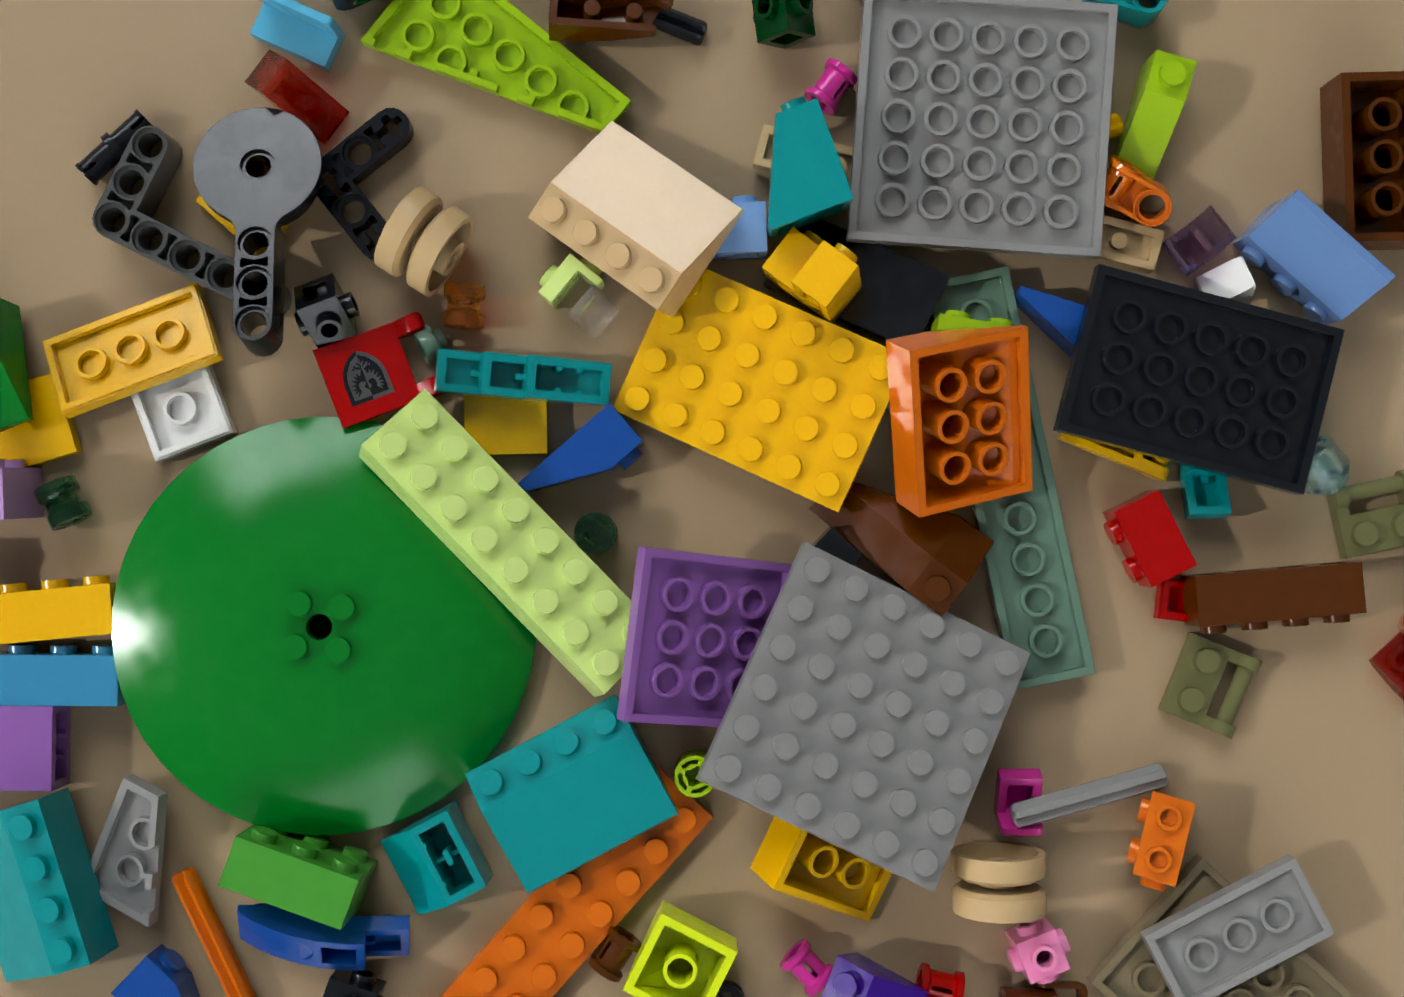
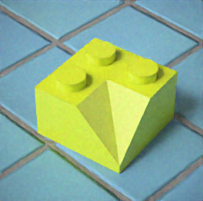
(680, 957)

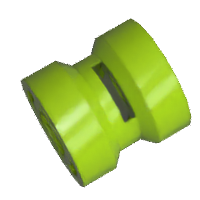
(689, 764)

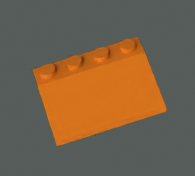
(960, 417)

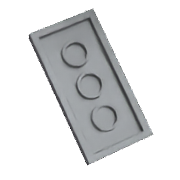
(1238, 931)

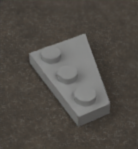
(131, 850)

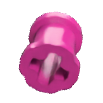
(831, 86)
(793, 961)

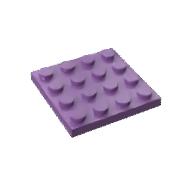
(692, 633)

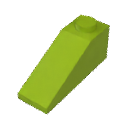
(1155, 110)

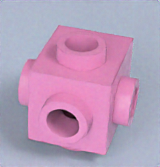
(1025, 952)

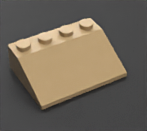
(637, 217)

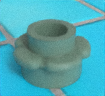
(429, 342)

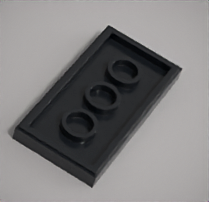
(895, 291)

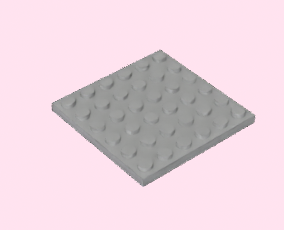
(983, 125)
(865, 717)

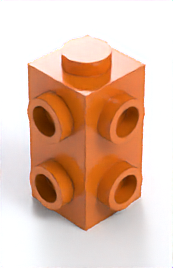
(1163, 840)

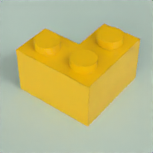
(815, 273)

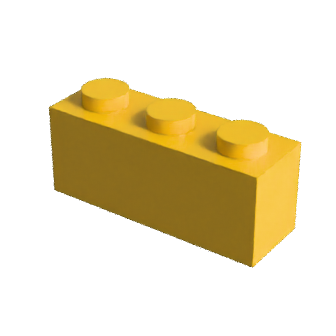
(56, 610)

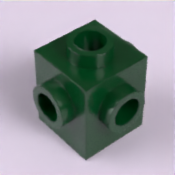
(783, 22)

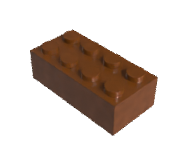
(1365, 156)

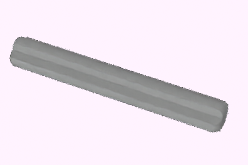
(1088, 795)

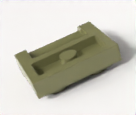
(1369, 529)
(1196, 681)

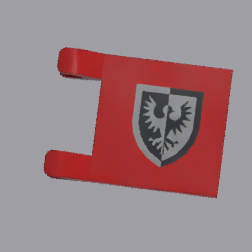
(371, 373)

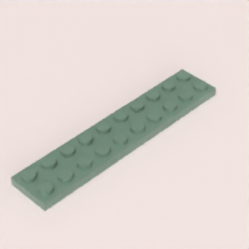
(1030, 555)

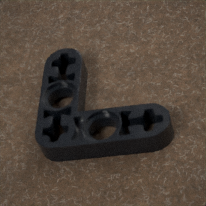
(351, 175)

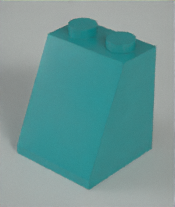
(805, 169)

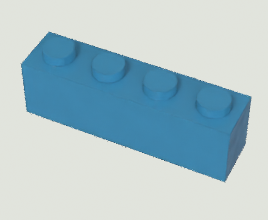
(59, 676)

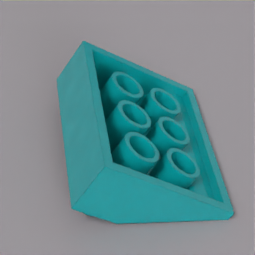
(571, 794)
(48, 892)

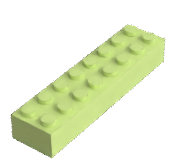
(504, 539)

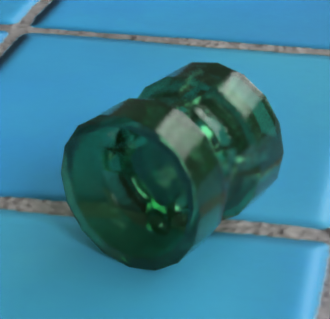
(63, 503)
(603, 533)

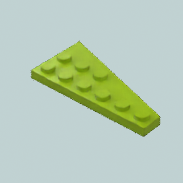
(499, 53)

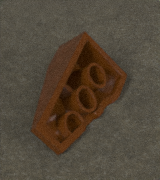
(925, 555)

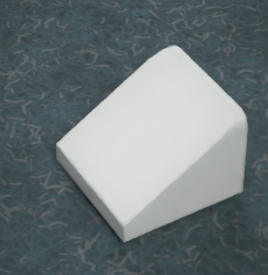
(1229, 281)

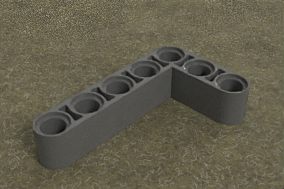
(141, 208)

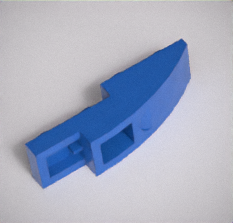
(320, 945)

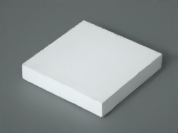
(184, 414)

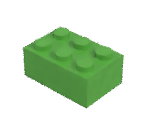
(299, 874)

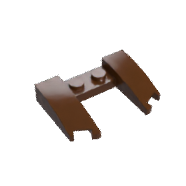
(604, 19)

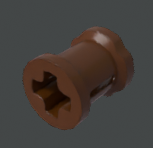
(614, 953)

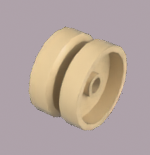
(423, 241)
(999, 882)

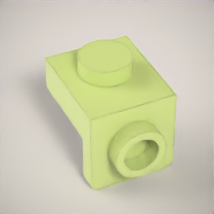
(560, 280)

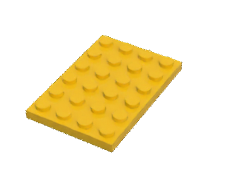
(761, 387)

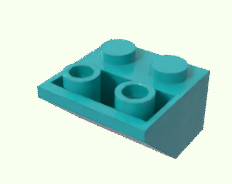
(438, 859)

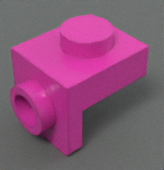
(1012, 787)

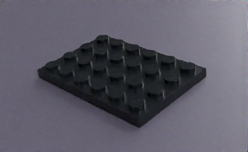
(1199, 380)

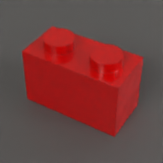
(1148, 539)

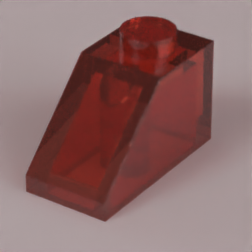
(297, 94)

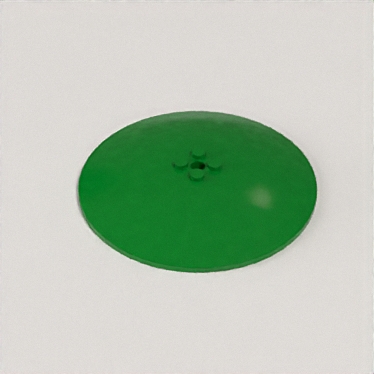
(241, 690)

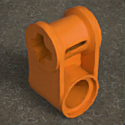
(1131, 190)

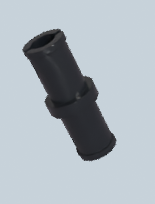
(110, 151)

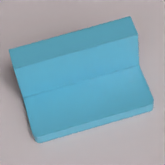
(299, 32)

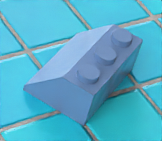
(1312, 259)

